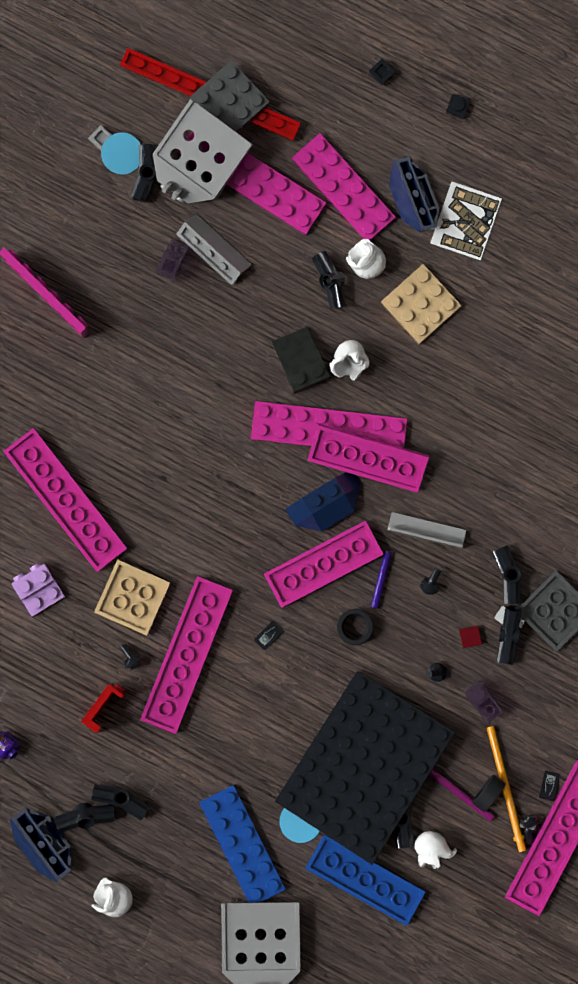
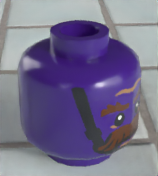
(8, 746)

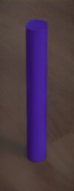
(381, 579)

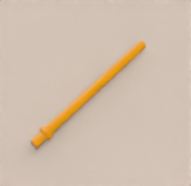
(519, 838)

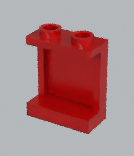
(89, 718)

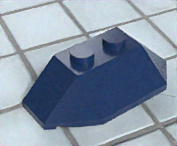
(413, 195)
(326, 504)
(42, 843)

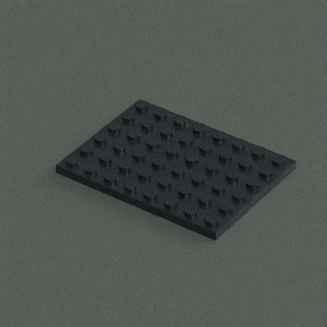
(365, 767)

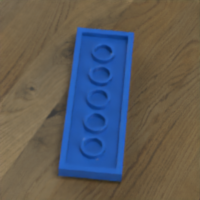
(242, 845)
(365, 881)

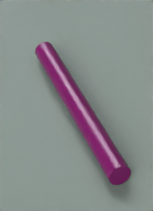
(459, 793)

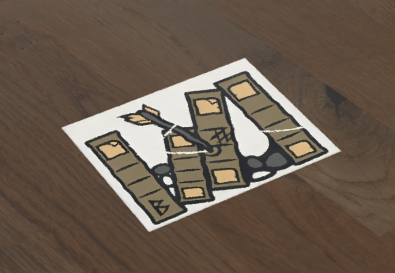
(466, 220)

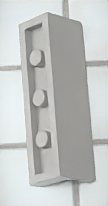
(213, 249)
(426, 530)

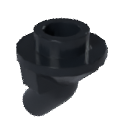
(429, 585)
(132, 661)
(437, 672)
(529, 824)

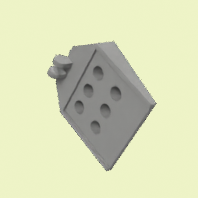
(175, 173)
(257, 916)

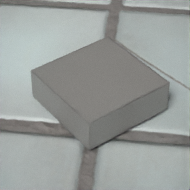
(99, 137)

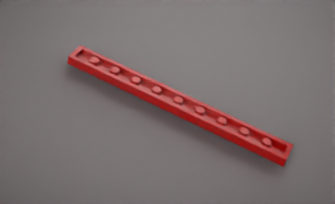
(189, 85)

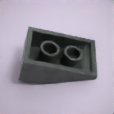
(300, 360)

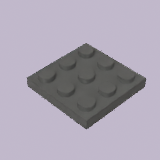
(231, 97)
(552, 611)

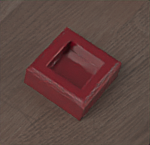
(470, 637)

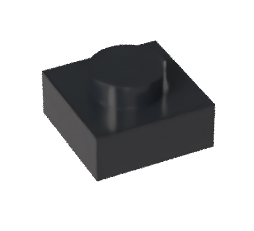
(381, 72)
(457, 106)

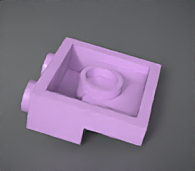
(37, 589)

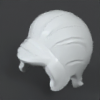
(366, 259)
(349, 360)
(431, 847)
(112, 898)

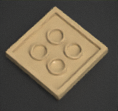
(420, 304)
(132, 597)

